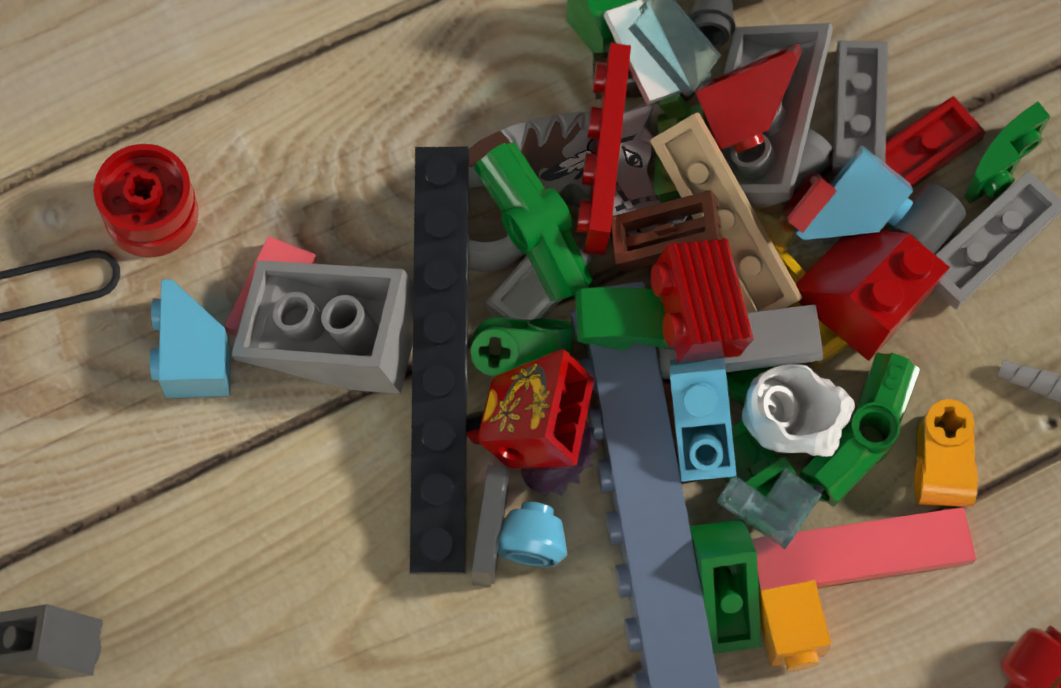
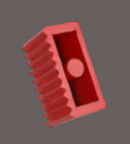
(701, 301)

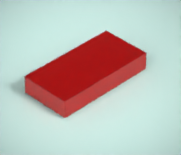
(808, 201)

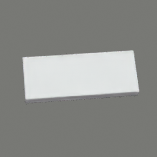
(648, 75)

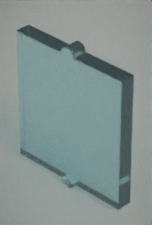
(675, 43)

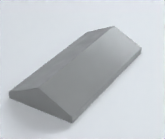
(771, 168)

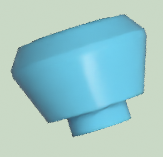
(533, 536)

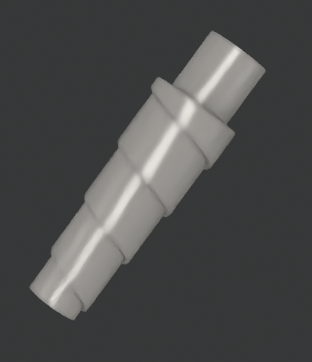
(1032, 379)

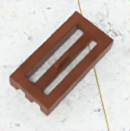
(646, 247)

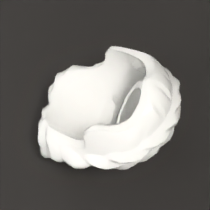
(796, 411)

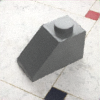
(48, 642)

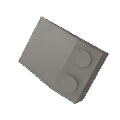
(329, 324)

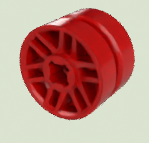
(146, 200)

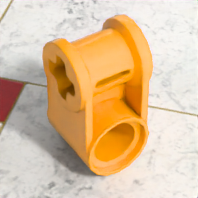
(945, 465)

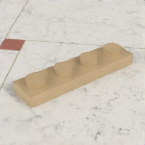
(699, 166)

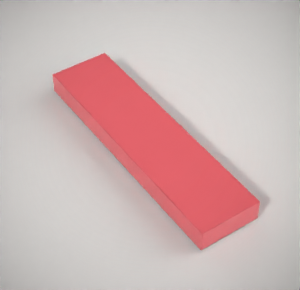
(867, 550)

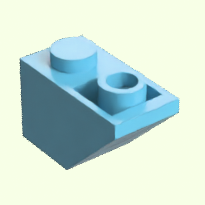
(192, 347)
(702, 419)

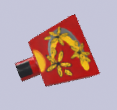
(535, 413)

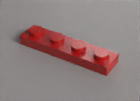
(602, 167)

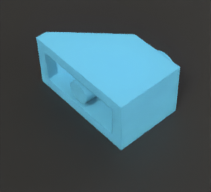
(864, 200)

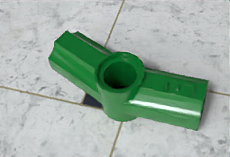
(535, 221)
(880, 406)

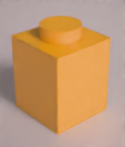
(793, 626)

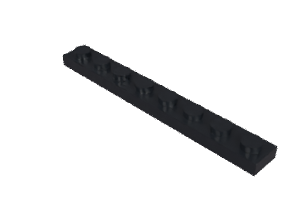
(440, 362)

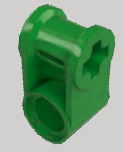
(520, 341)

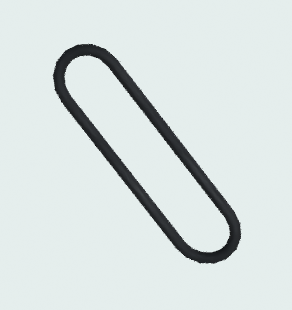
(65, 301)

